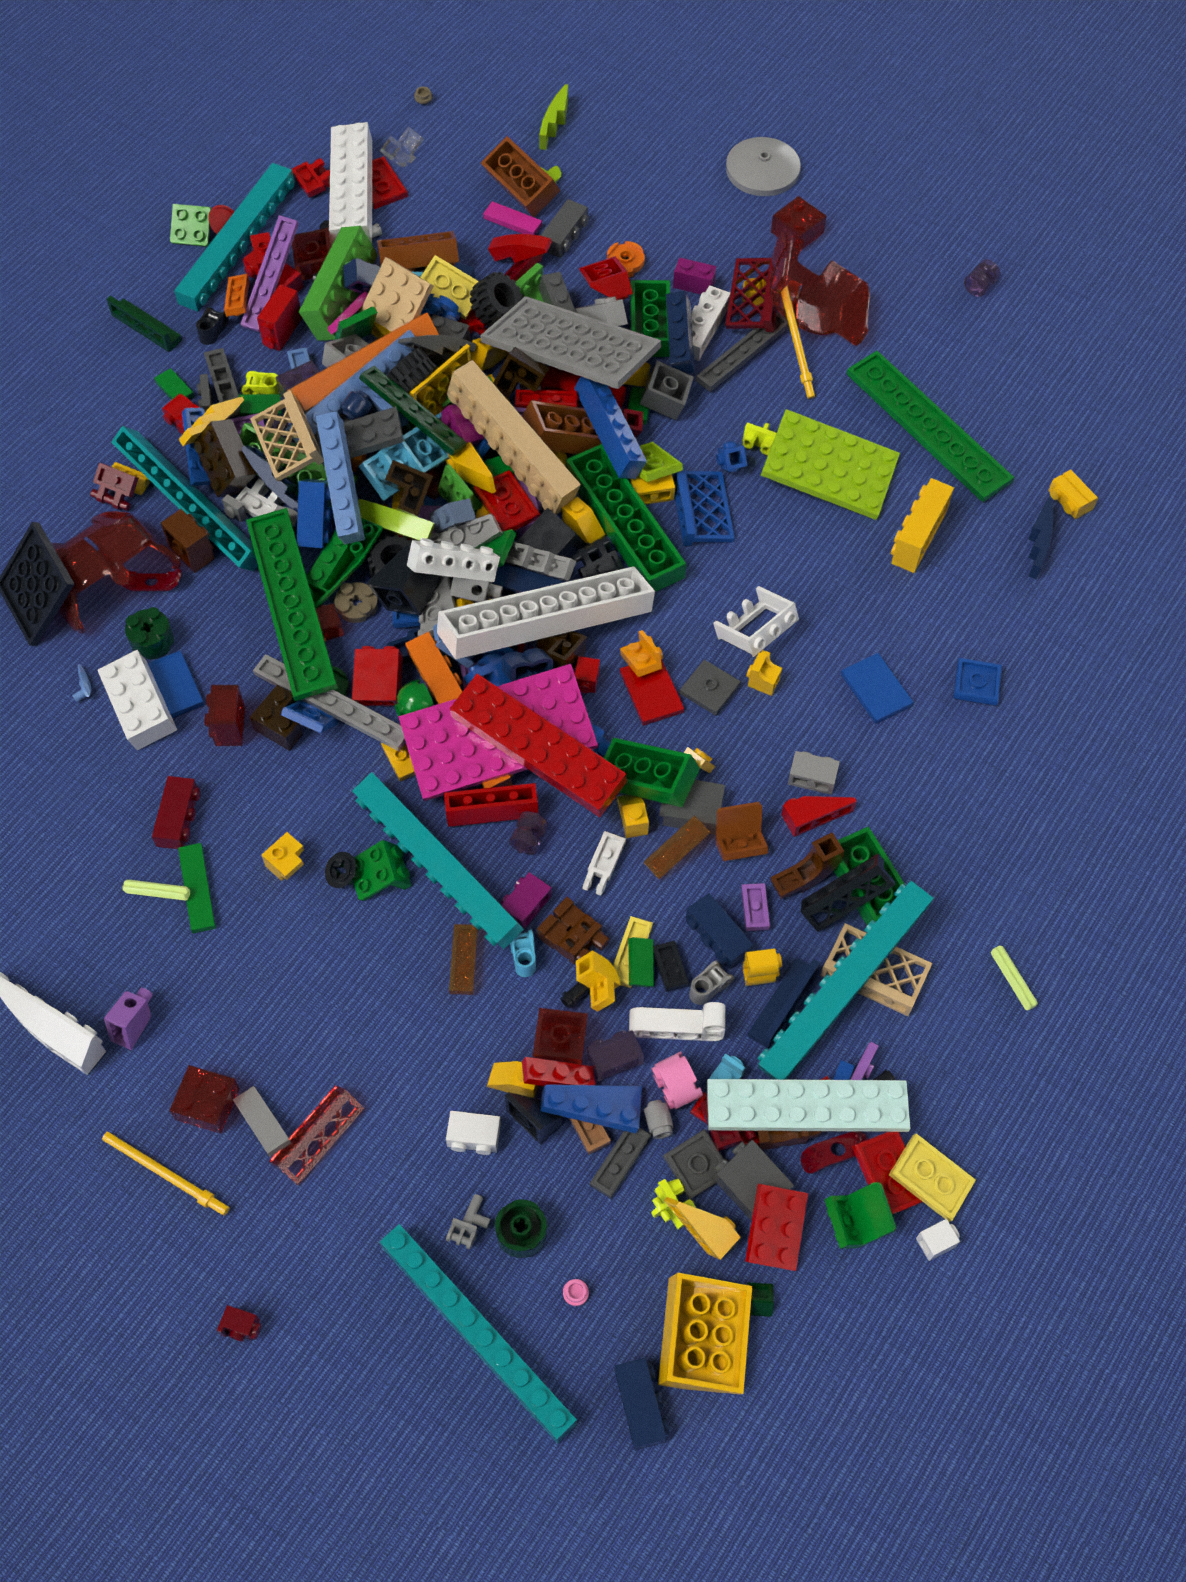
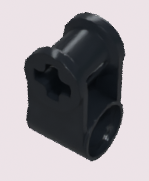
(211, 325)

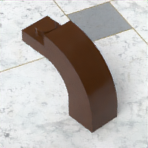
(817, 865)

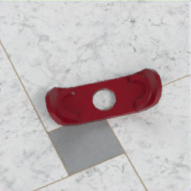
(166, 581)
(820, 1155)

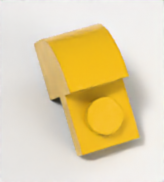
(601, 978)

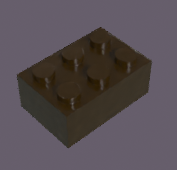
(223, 458)

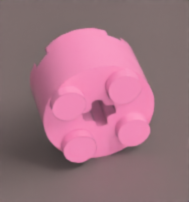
(677, 1079)

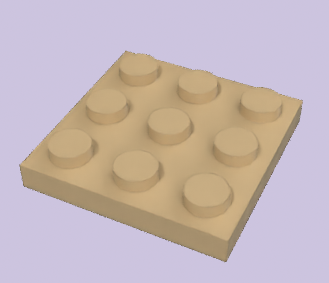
(397, 295)

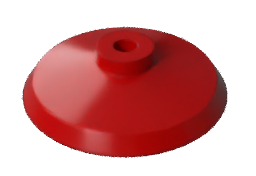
(219, 216)

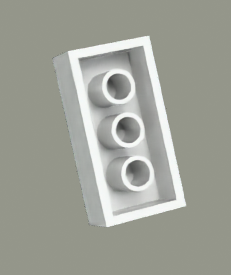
(137, 700)

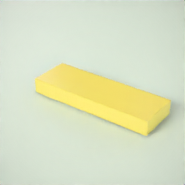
(635, 928)

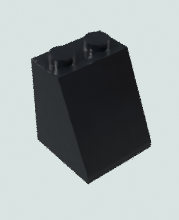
(552, 535)
(402, 588)

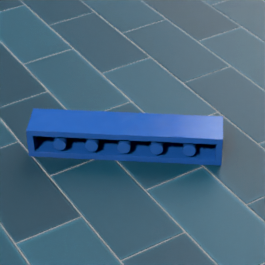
(611, 428)

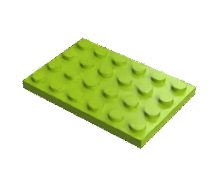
(830, 464)

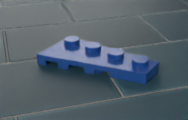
(196, 472)
(597, 1104)

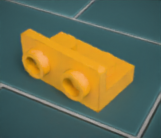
(643, 655)

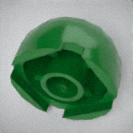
(412, 698)

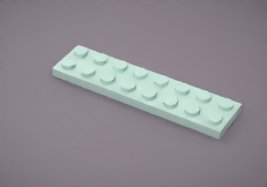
(808, 1105)

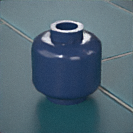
(356, 405)

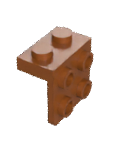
(740, 831)

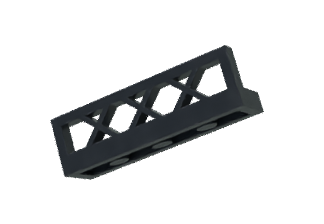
(845, 885)

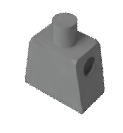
(468, 589)

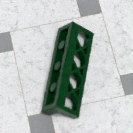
(144, 323)

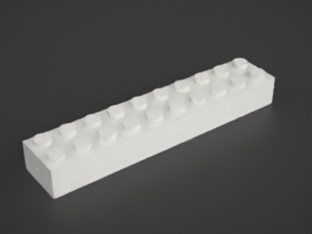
(544, 612)

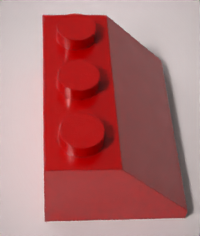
(608, 278)

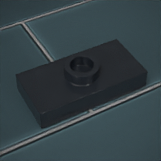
(670, 966)

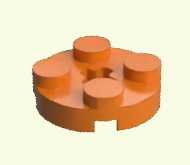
(629, 249)

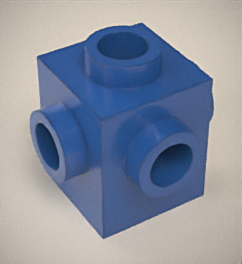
(738, 457)

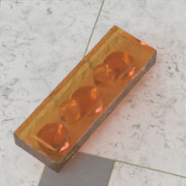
(676, 847)
(463, 959)

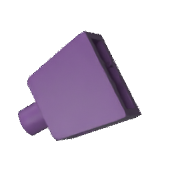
(128, 1018)

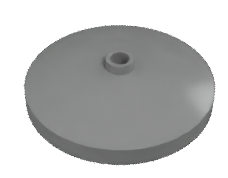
(763, 166)

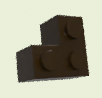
(520, 369)
(412, 483)
(564, 648)
(271, 724)

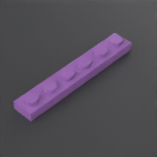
(270, 270)

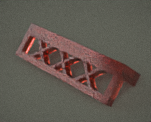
(310, 1128)

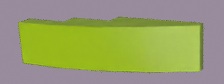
(554, 115)
(396, 521)

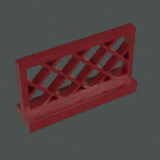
(768, 312)

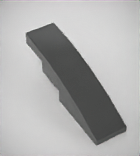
(436, 344)
(222, 377)

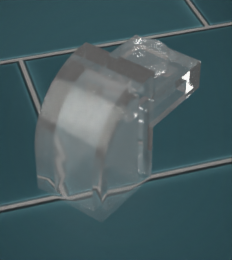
(402, 151)

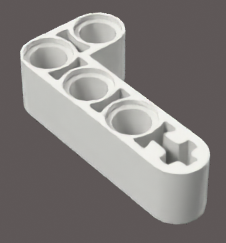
(679, 1023)

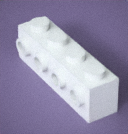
(707, 317)
(453, 560)

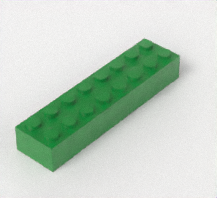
(626, 519)

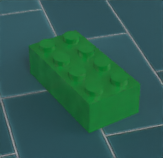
(649, 311)
(653, 771)
(857, 849)

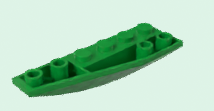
(339, 562)

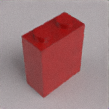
(279, 317)
(377, 676)

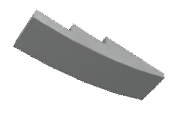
(540, 561)

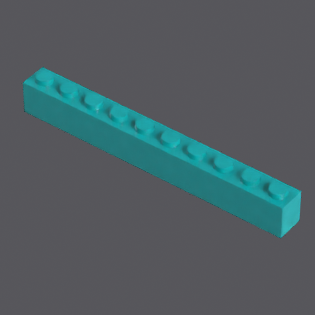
(234, 237)
(186, 497)
(439, 862)
(845, 983)
(479, 1334)

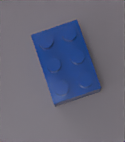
(314, 514)

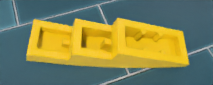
(215, 412)

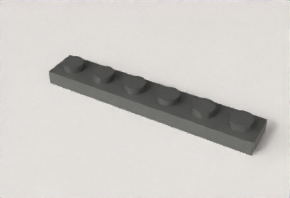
(740, 354)

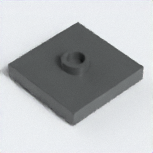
(709, 687)
(694, 1163)

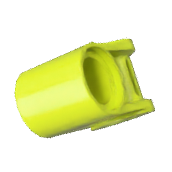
(260, 383)

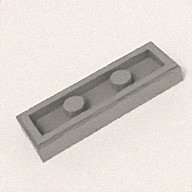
(262, 1121)

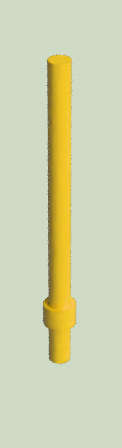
(806, 376)
(204, 1197)

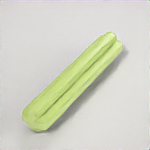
(156, 889)
(1014, 977)

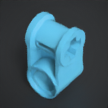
(523, 949)

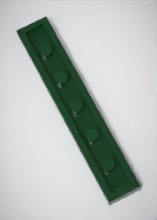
(413, 410)

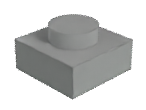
(234, 508)

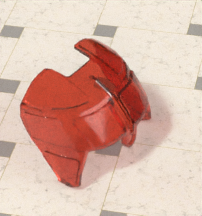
(827, 302)
(118, 539)

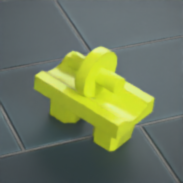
(758, 436)
(672, 1190)

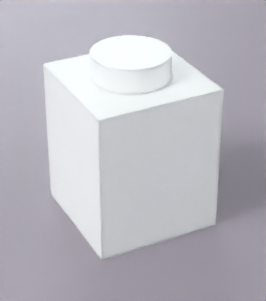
(938, 1239)

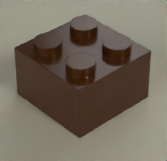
(188, 540)

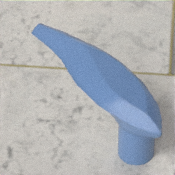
(84, 684)

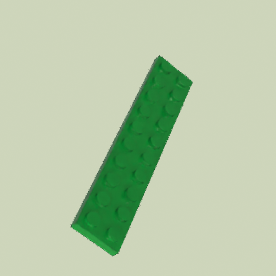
(930, 426)
(291, 604)

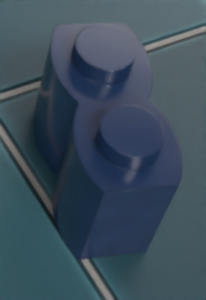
(522, 665)

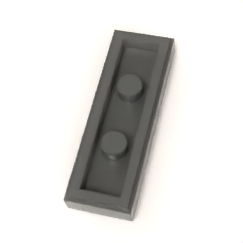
(619, 1162)

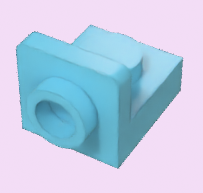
(729, 1068)

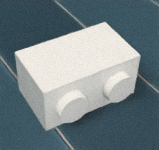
(473, 1132)

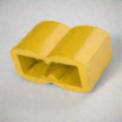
(761, 967)

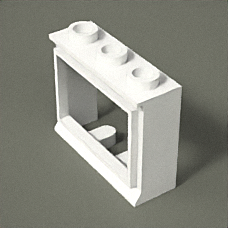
(785, 618)

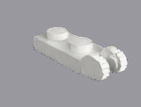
(604, 860)

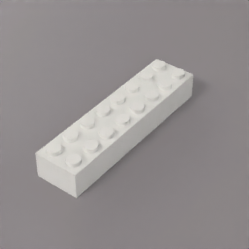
(350, 178)

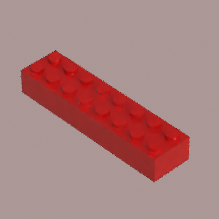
(538, 745)

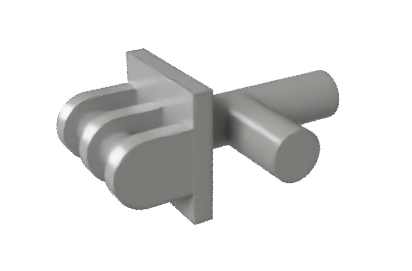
(463, 1231)

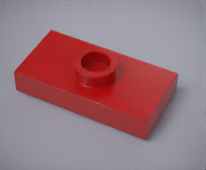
(260, 244)

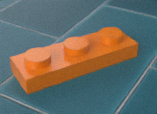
(236, 295)

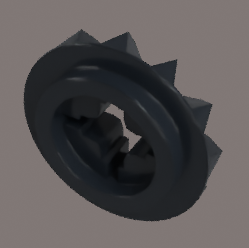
(340, 860)

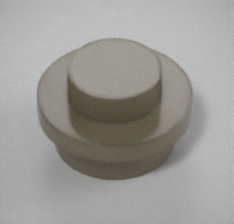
(423, 95)

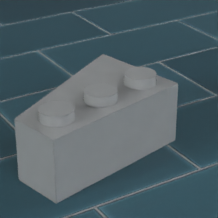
(606, 310)

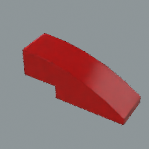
(518, 246)

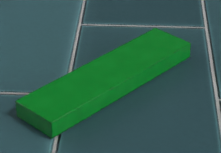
(196, 879)

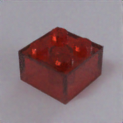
(800, 219)
(311, 251)
(225, 715)
(560, 1036)
(204, 1099)

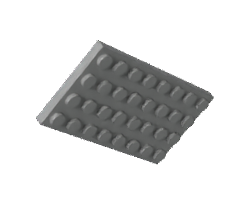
(572, 342)

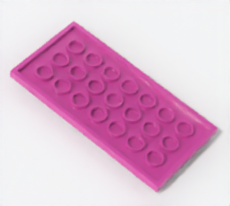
(455, 758)

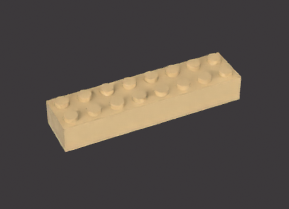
(512, 437)

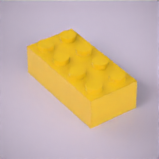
(921, 525)

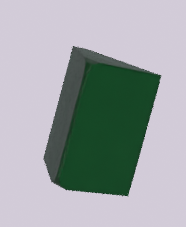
(761, 1299)

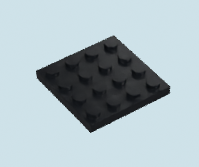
(35, 584)

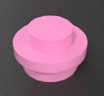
(575, 1292)

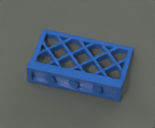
(687, 506)

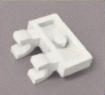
(255, 503)

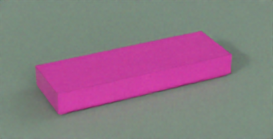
(512, 219)
(348, 312)

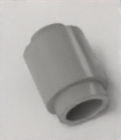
(659, 1119)

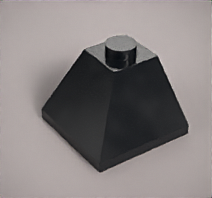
(528, 1114)

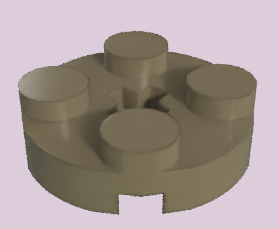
(355, 591)

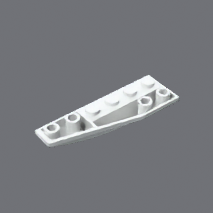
(52, 1028)

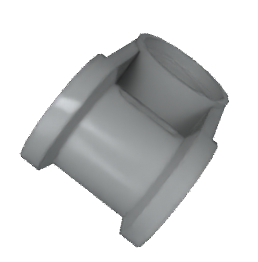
(713, 980)

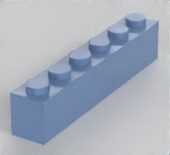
(340, 478)

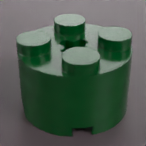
(149, 633)
(511, 1218)

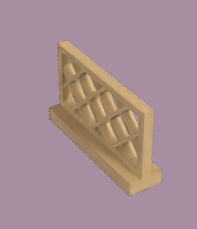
(303, 430)
(874, 988)

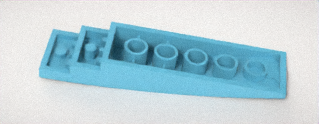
(416, 452)

